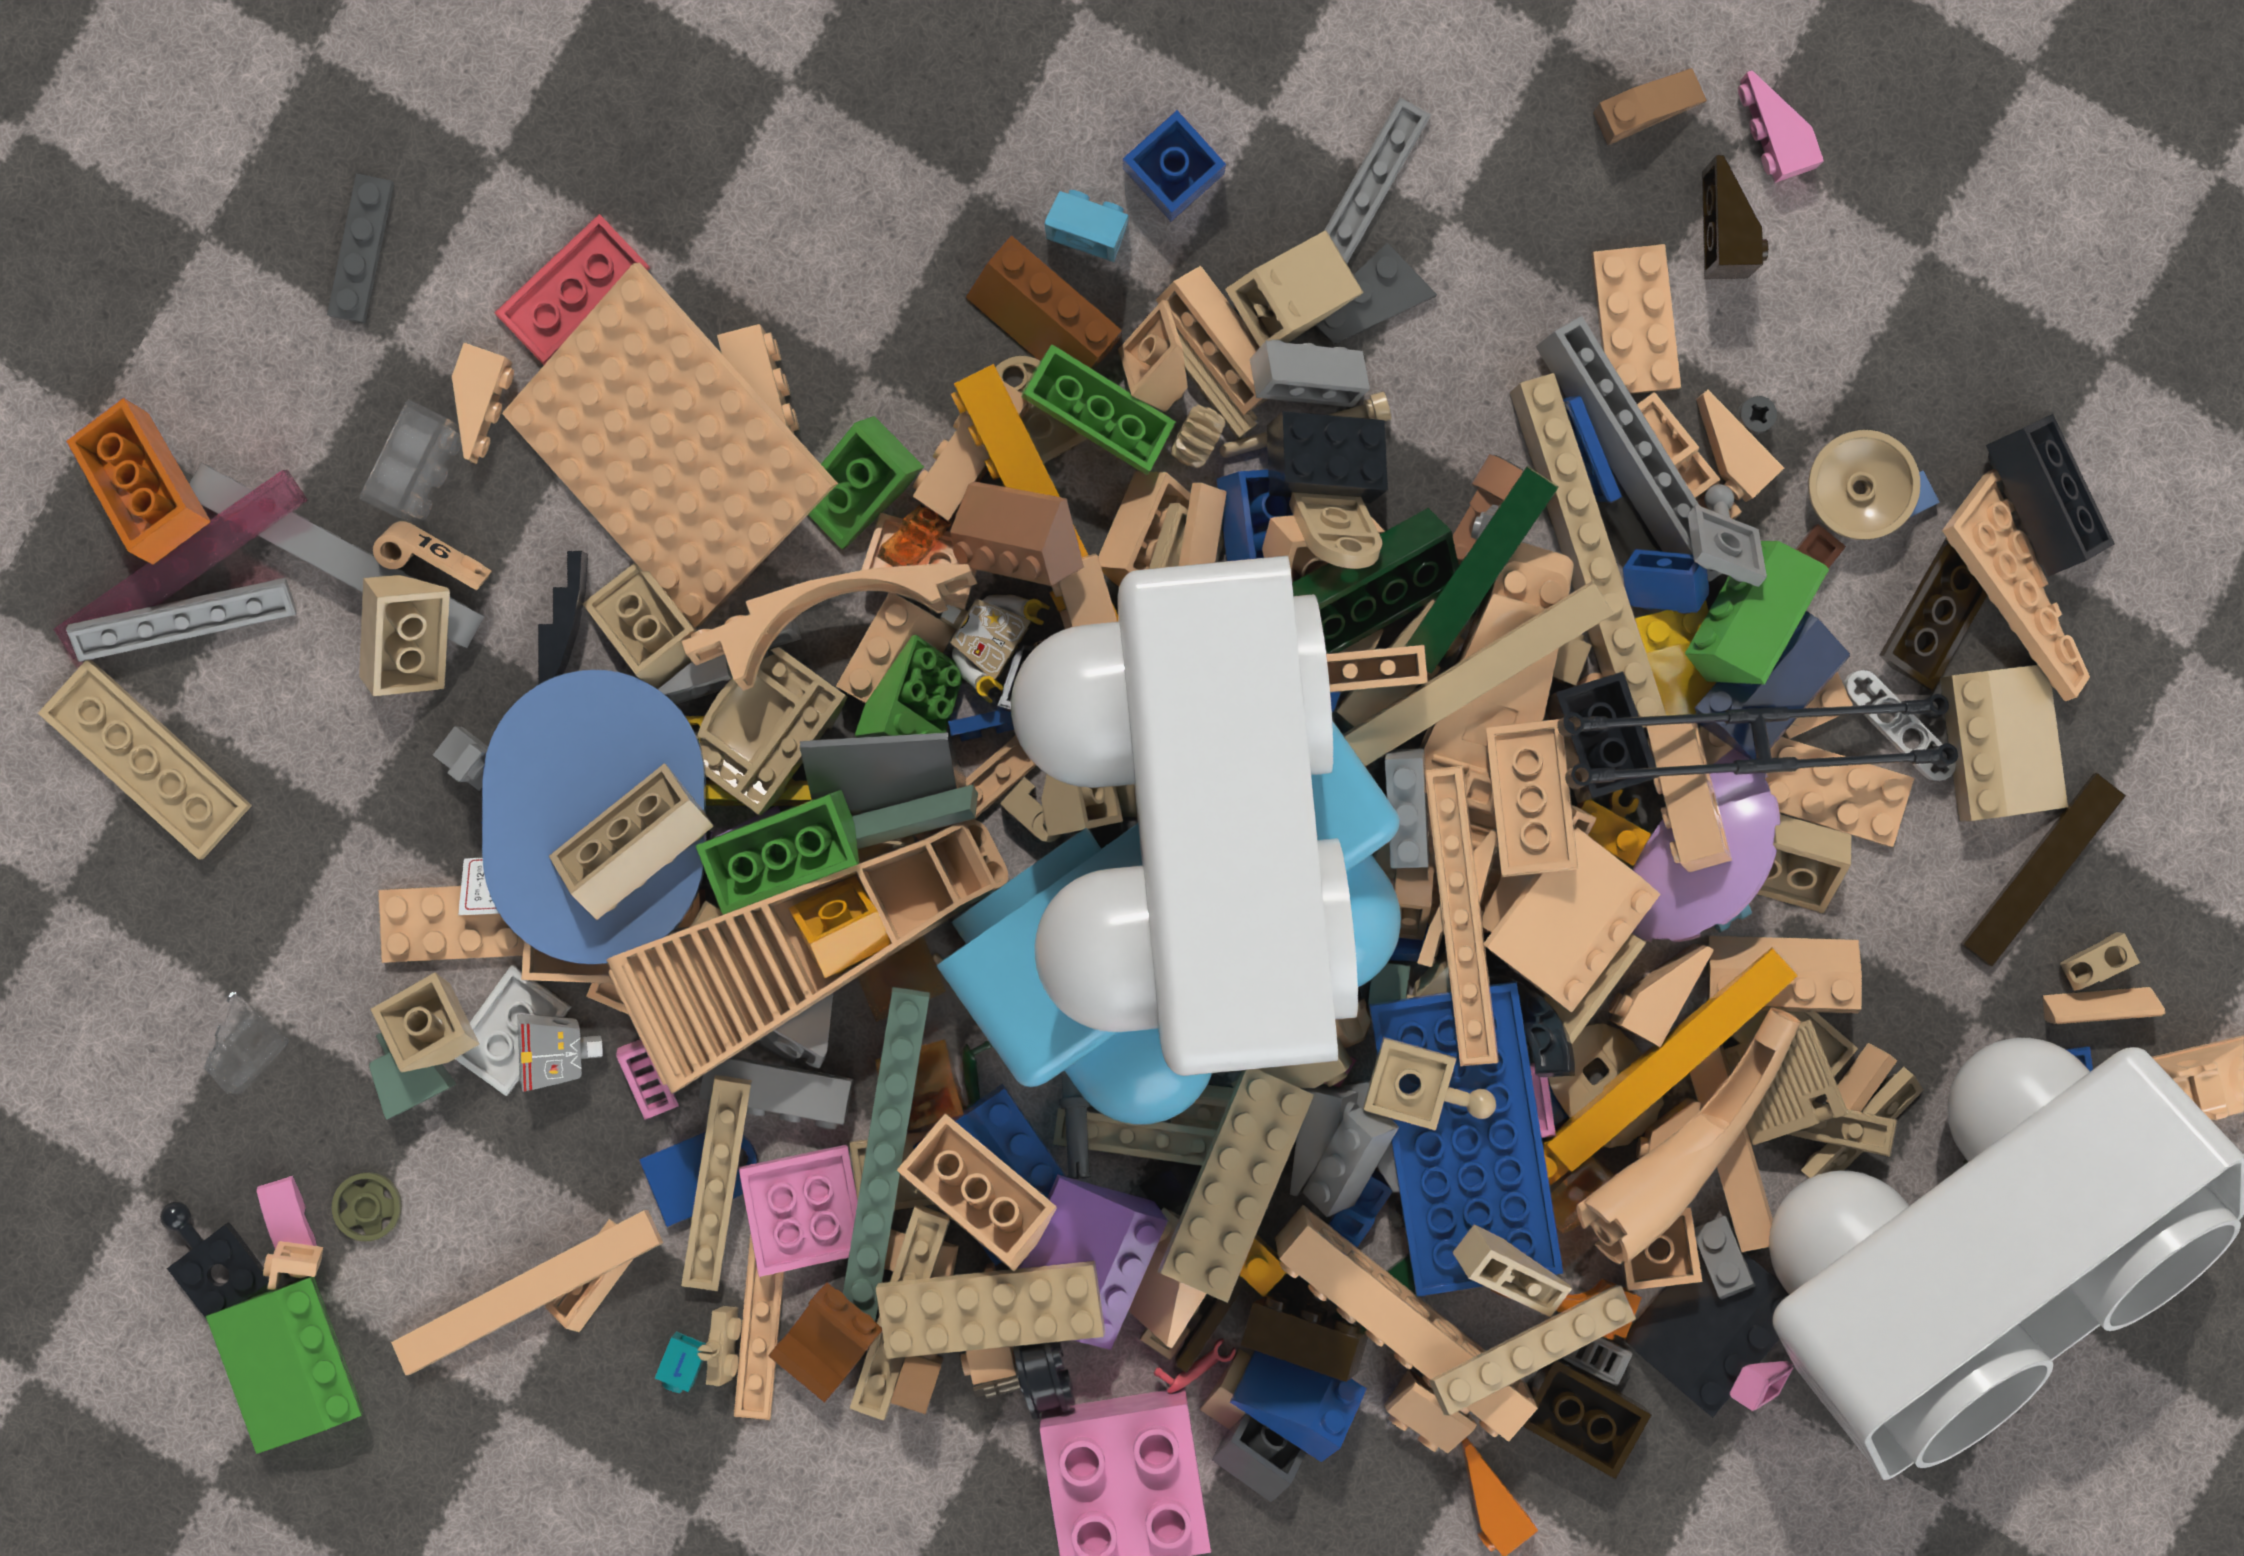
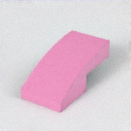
(284, 1212)

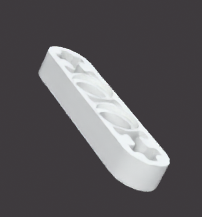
(1895, 729)

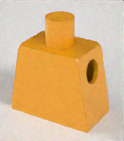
(1262, 1267)

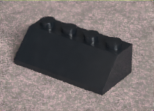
(2050, 495)

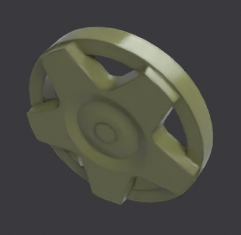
(366, 1206)

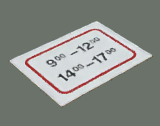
(474, 891)

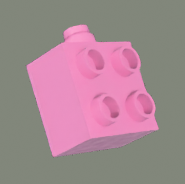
(1125, 1477)

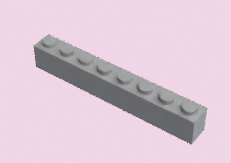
(1624, 435)

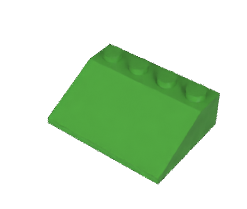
(285, 1365)

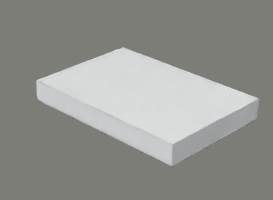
(497, 1029)

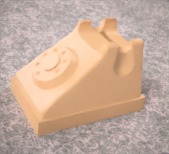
(2210, 1075)

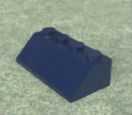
(1797, 678)

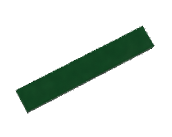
(1482, 565)

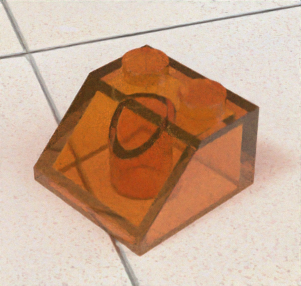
(906, 969)

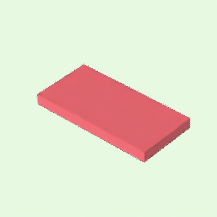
(568, 288)

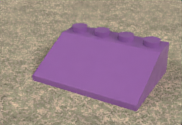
(1104, 1228)

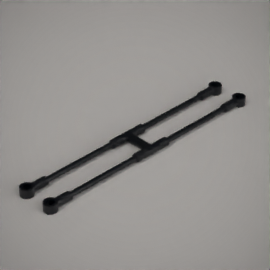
(1758, 719)

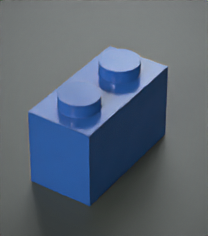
(1665, 581)

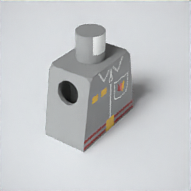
(552, 1050)

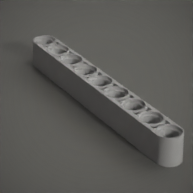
(321, 547)

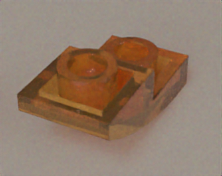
(915, 538)

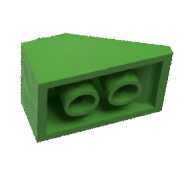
(870, 476)

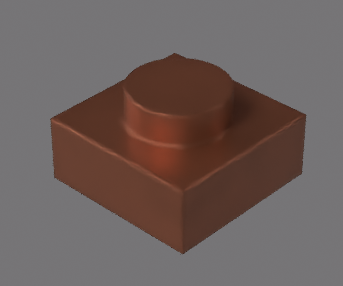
(1821, 546)

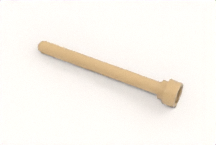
(1373, 408)

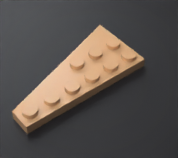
(2014, 582)

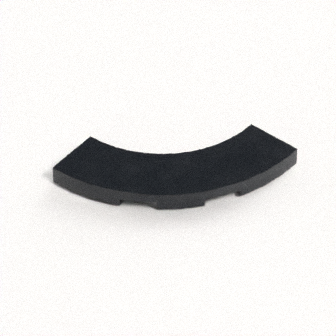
(1544, 1032)

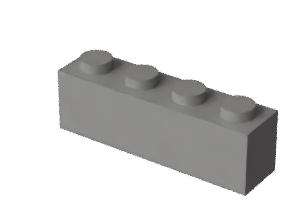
(787, 1091)

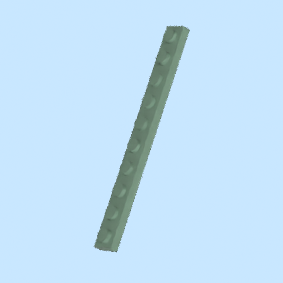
(885, 1147)

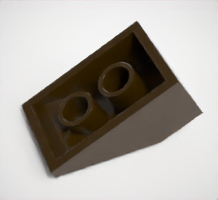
(1730, 228)

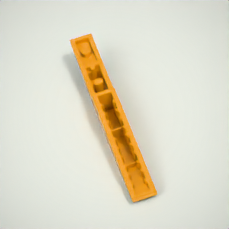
(1666, 1065)

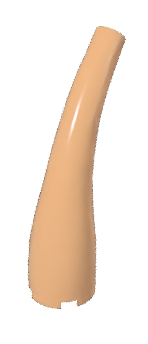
(1659, 1186)

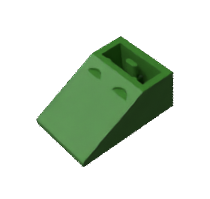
(913, 694)

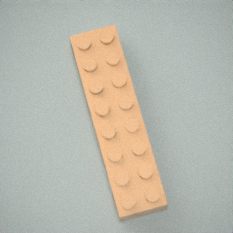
(1392, 1315)

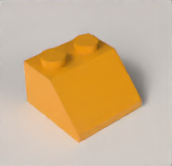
(840, 926)

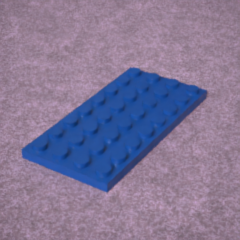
(1470, 1167)

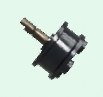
(1039, 1378)

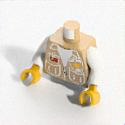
(989, 636)

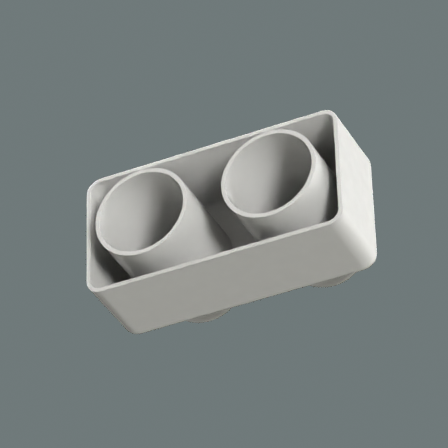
(1219, 719)
(2072, 1215)

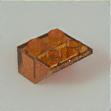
(935, 1086)

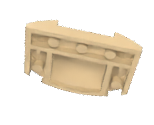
(756, 733)

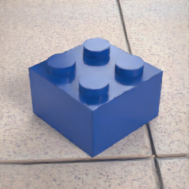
(1174, 165)

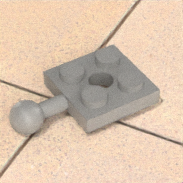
(1724, 542)

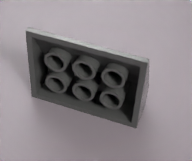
(882, 769)

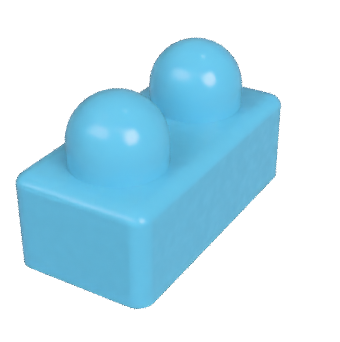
(1126, 1071)

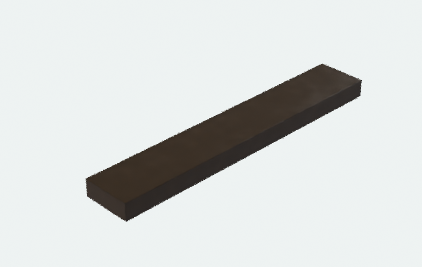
(2043, 869)

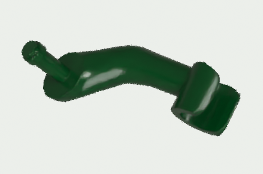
(970, 1071)

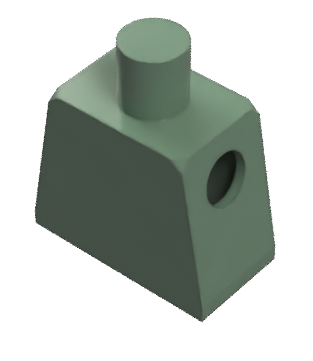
(404, 1090)

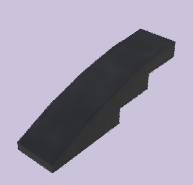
(558, 639)

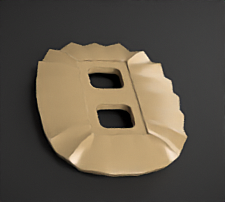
(1617, 1054)

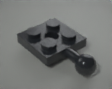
(221, 1248)

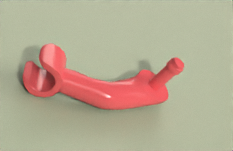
(1196, 1370)

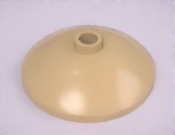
(1889, 482)

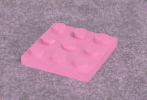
(800, 1209)

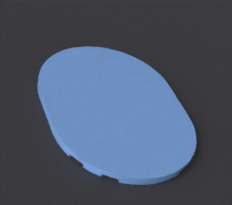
(551, 772)

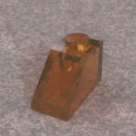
(1575, 1189)

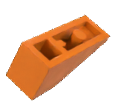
(1497, 1511)

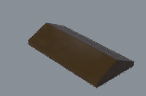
(1935, 619)

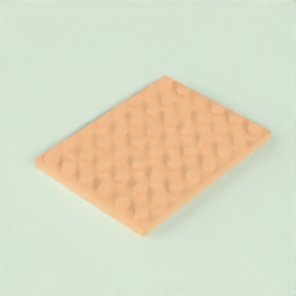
(668, 445)

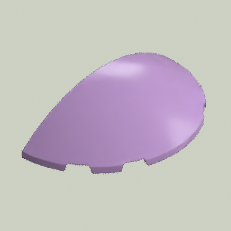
(1719, 892)

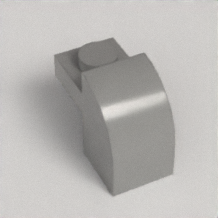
(463, 756)

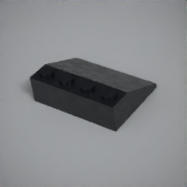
(1708, 1340)

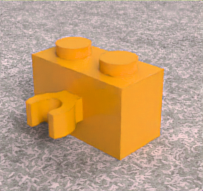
(1613, 831)

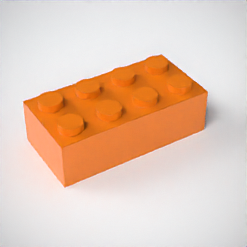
(138, 481)

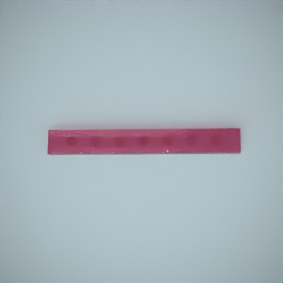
(197, 554)

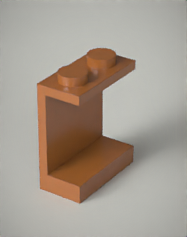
(826, 1342)

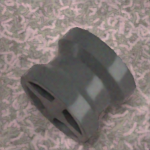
(1751, 418)

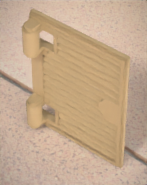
(1799, 1078)

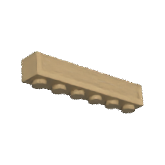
(1215, 394)

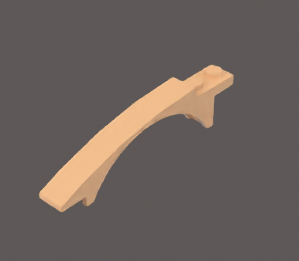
(749, 637)

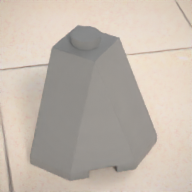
(802, 1035)

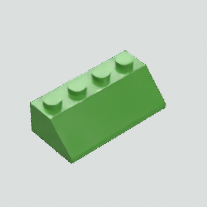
(1098, 409)
(1754, 623)
(780, 852)

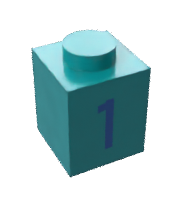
(680, 1363)

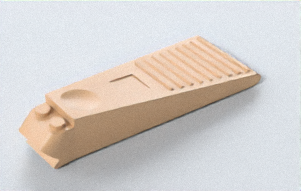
(1523, 589)
(750, 971)

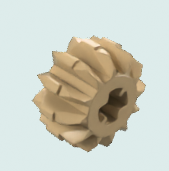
(1198, 436)

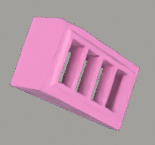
(623, 1055)
(1760, 1383)

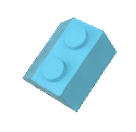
(1086, 224)

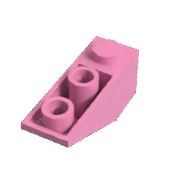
(1784, 134)

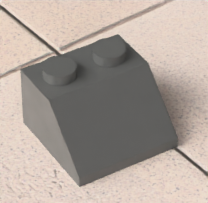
(1259, 1457)

